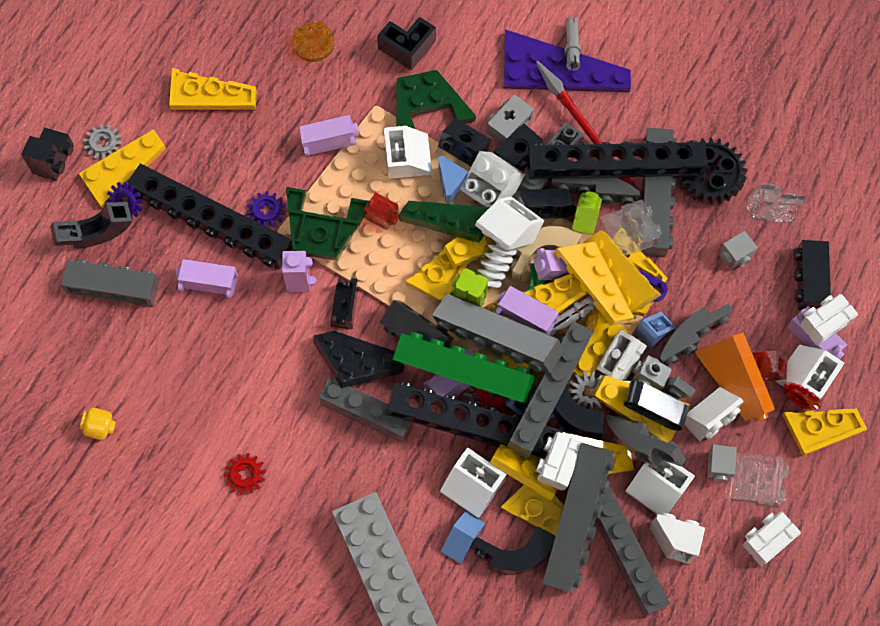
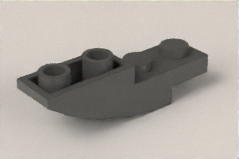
(567, 135)
(609, 189)
(688, 334)
(642, 444)

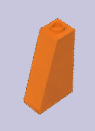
(737, 372)

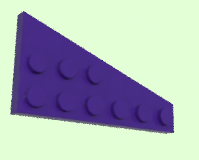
(523, 73)

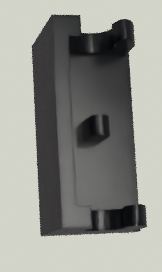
(344, 304)

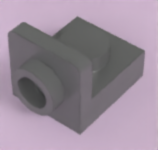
(677, 388)

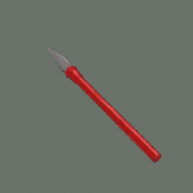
(556, 87)

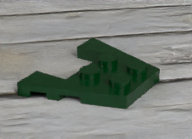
(425, 94)
(318, 233)

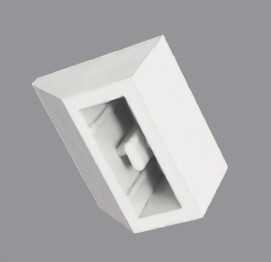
(407, 152)
(491, 179)
(510, 223)
(812, 369)
(712, 413)
(473, 483)
(659, 486)
(677, 538)

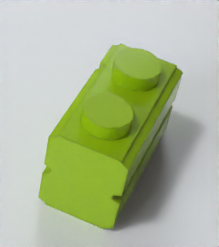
(587, 213)
(470, 287)

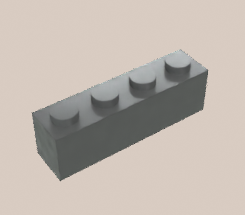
(110, 283)
(363, 410)

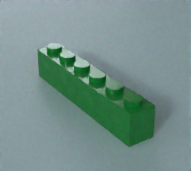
(465, 368)

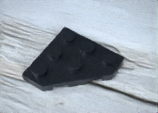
(354, 359)

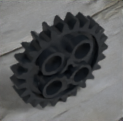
(729, 180)

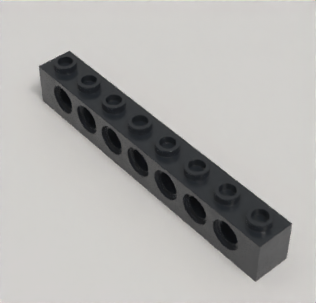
(650, 166)
(147, 178)
(490, 434)

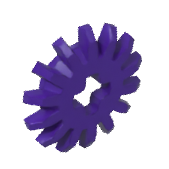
(123, 192)
(260, 204)

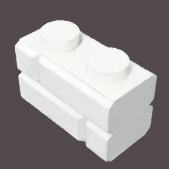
(828, 319)
(621, 356)
(559, 460)
(771, 538)

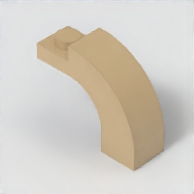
(548, 238)

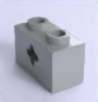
(509, 118)

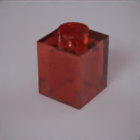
(381, 211)
(771, 365)

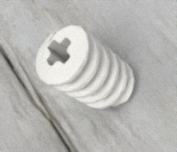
(496, 264)

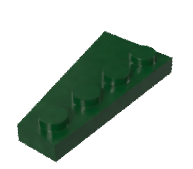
(445, 218)

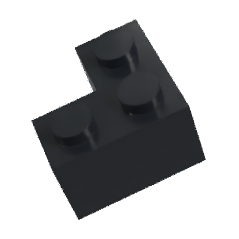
(408, 45)
(48, 153)

